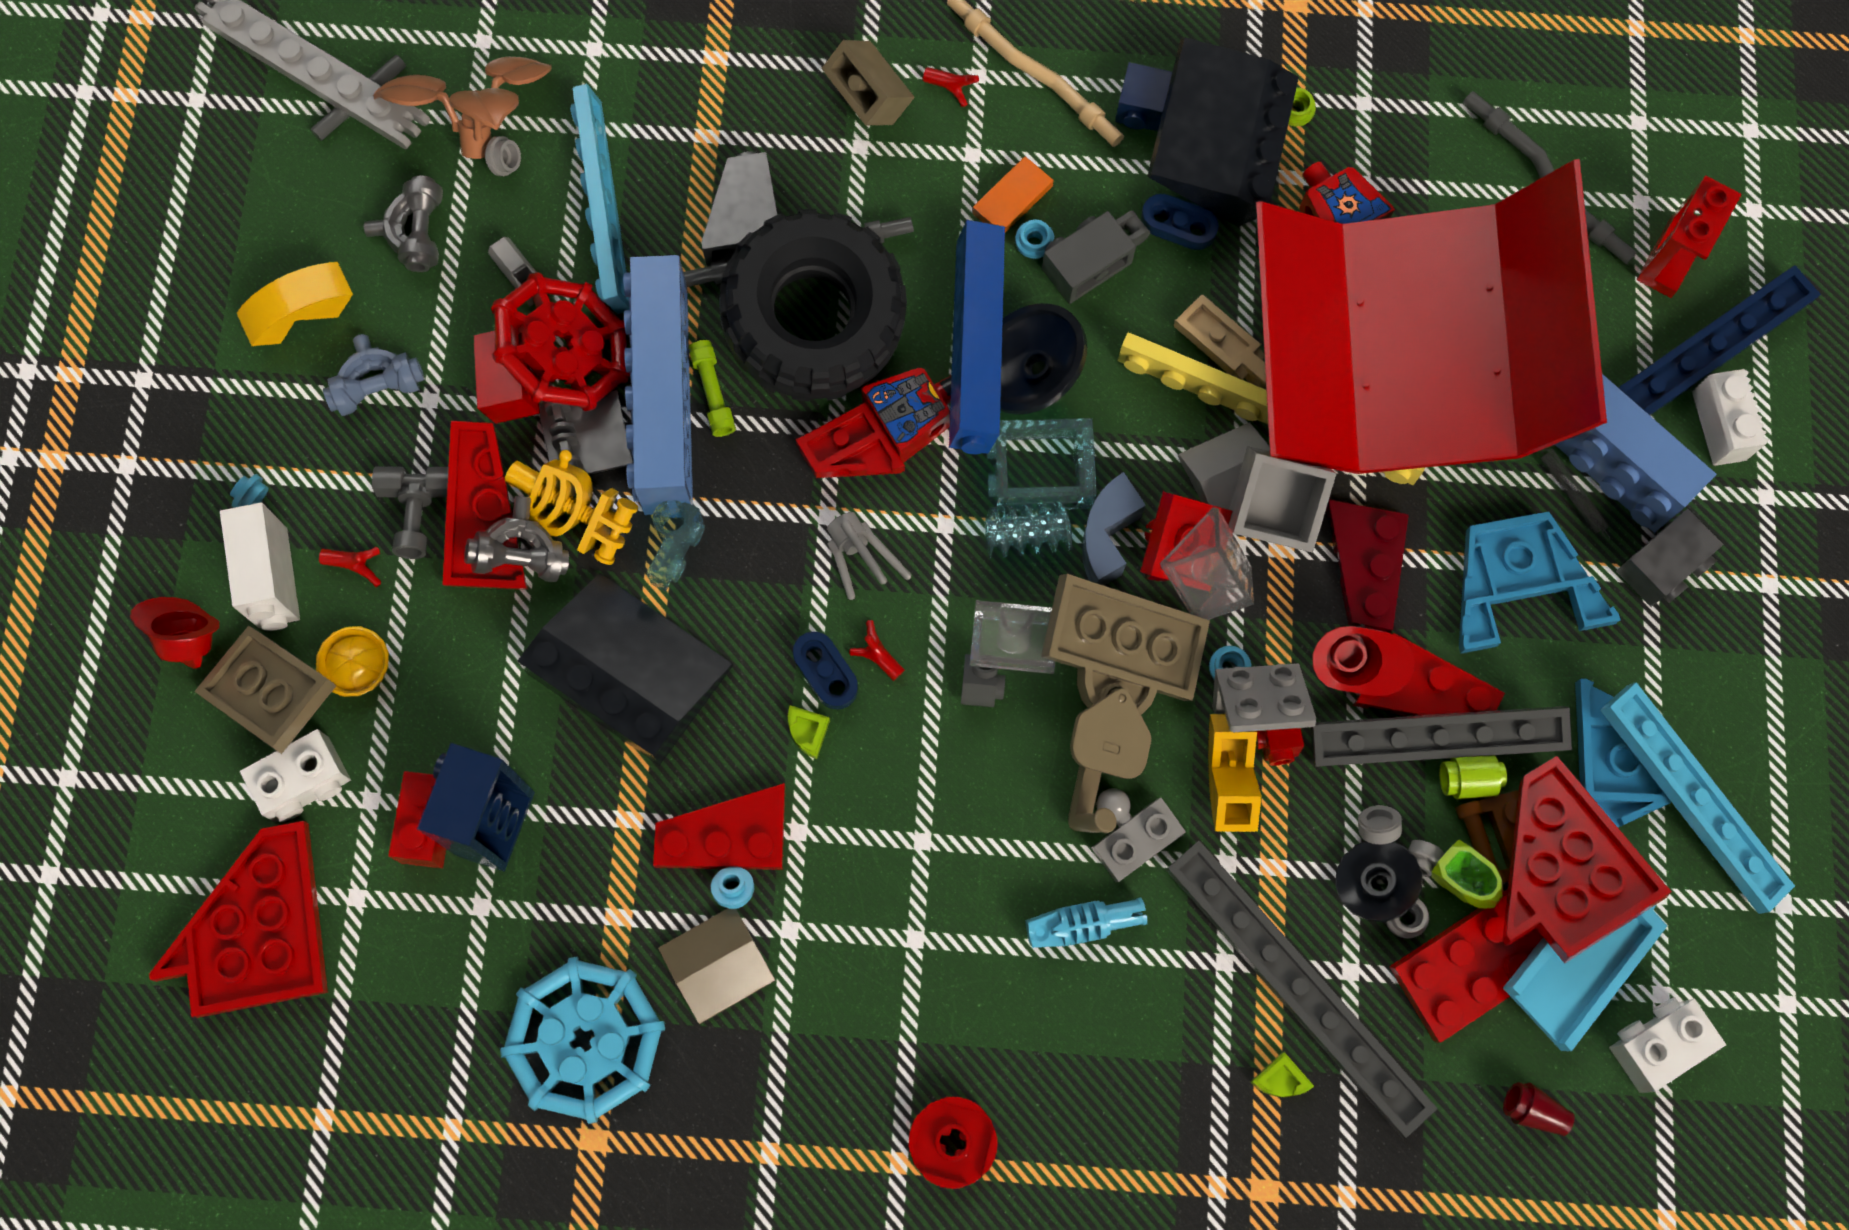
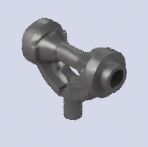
(418, 197)
(488, 552)

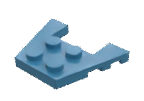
(1523, 561)

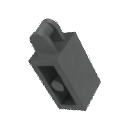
(1092, 253)

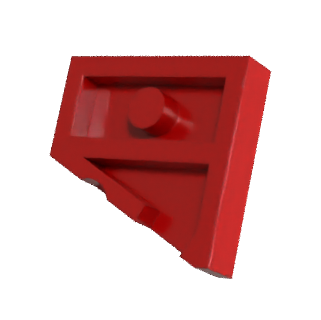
(850, 447)

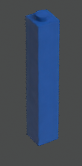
(977, 338)

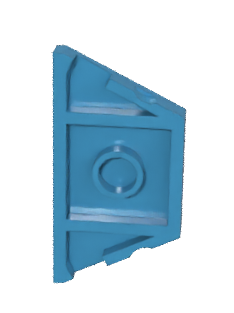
(1608, 765)

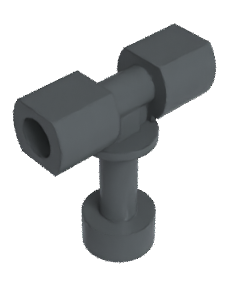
(414, 492)

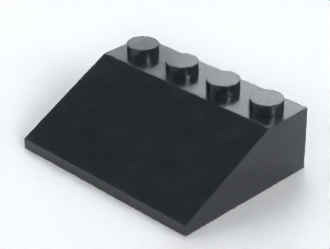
(1223, 129)
(625, 667)

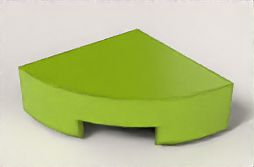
(807, 730)
(1282, 1078)

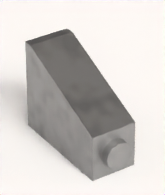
(740, 205)

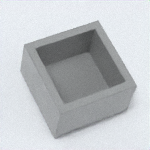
(1280, 500)

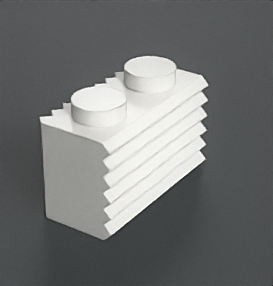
(1729, 417)

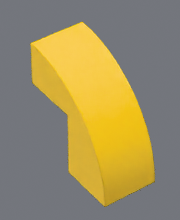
(300, 295)
(1232, 778)

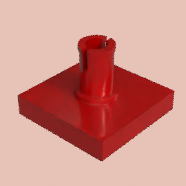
(1172, 523)

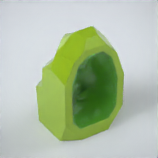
(1469, 876)

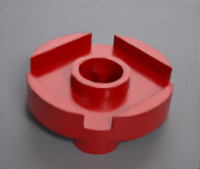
(931, 1156)

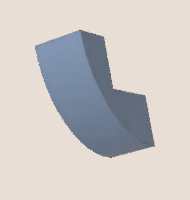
(1111, 512)

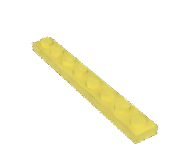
(1211, 386)

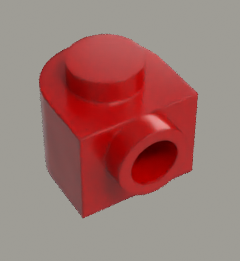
(1280, 745)

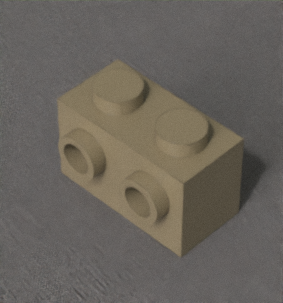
(867, 82)

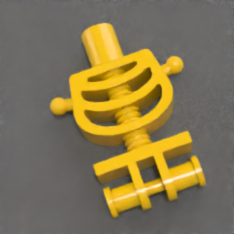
(556, 487)

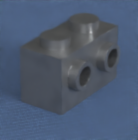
(1670, 558)

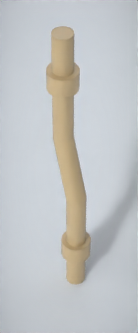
(1089, 113)

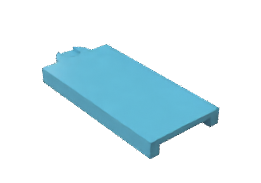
(1572, 995)

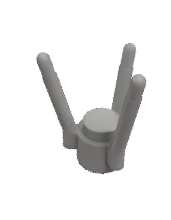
(852, 537)

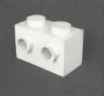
(295, 778)
(1666, 1044)

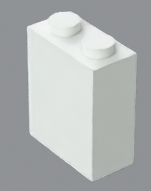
(259, 566)

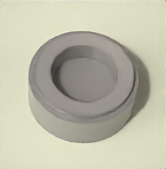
(1380, 824)

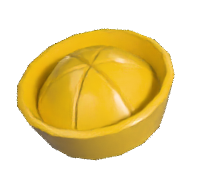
(353, 660)

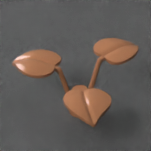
(480, 108)

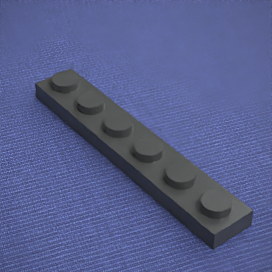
(1441, 736)

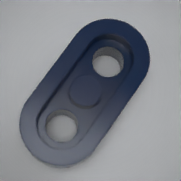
(1180, 218)
(826, 671)

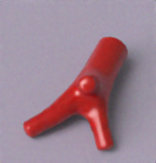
(950, 82)
(351, 560)
(877, 653)

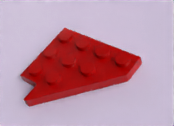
(1572, 867)
(255, 931)

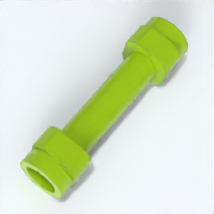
(704, 359)

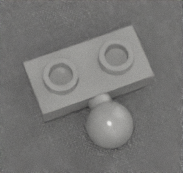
(1137, 836)

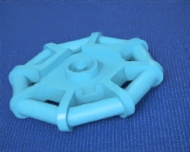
(557, 1034)

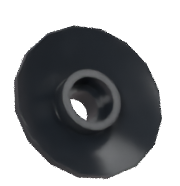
(1374, 862)

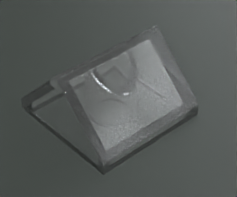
(1210, 569)
(1010, 637)

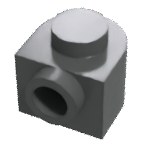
(981, 685)

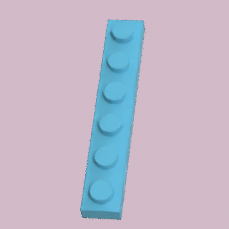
(599, 187)
(1697, 798)

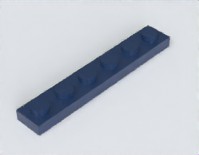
(1721, 341)

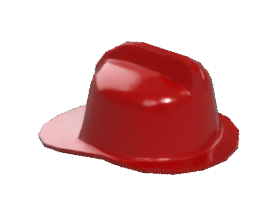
(176, 629)
(1363, 661)

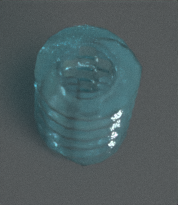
(1027, 528)

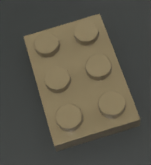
(265, 689)

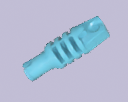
(1083, 922)

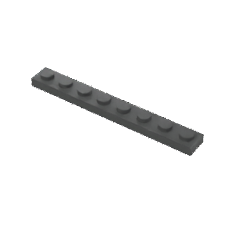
(1302, 990)

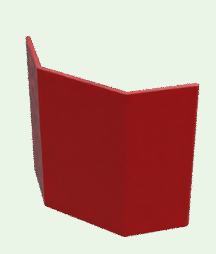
(1431, 332)

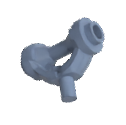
(348, 391)

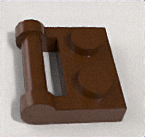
(1502, 814)

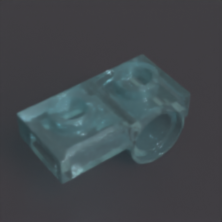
(669, 560)

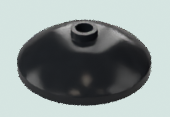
(1040, 357)

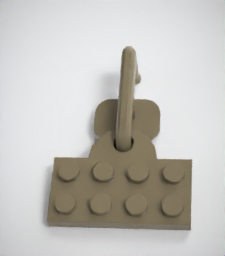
(1125, 647)

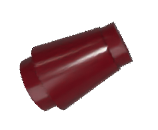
(1537, 1110)

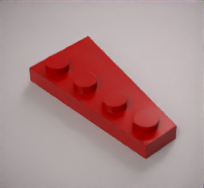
(475, 502)

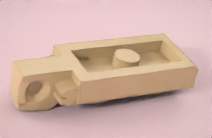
(1223, 341)

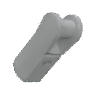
(511, 262)

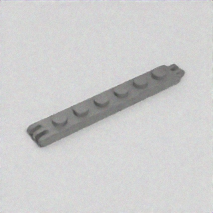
(311, 68)

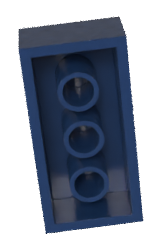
(476, 807)

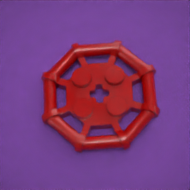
(572, 325)

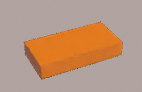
(1013, 195)

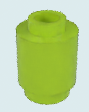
(1472, 777)

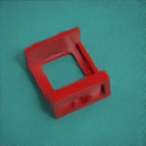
(1688, 235)

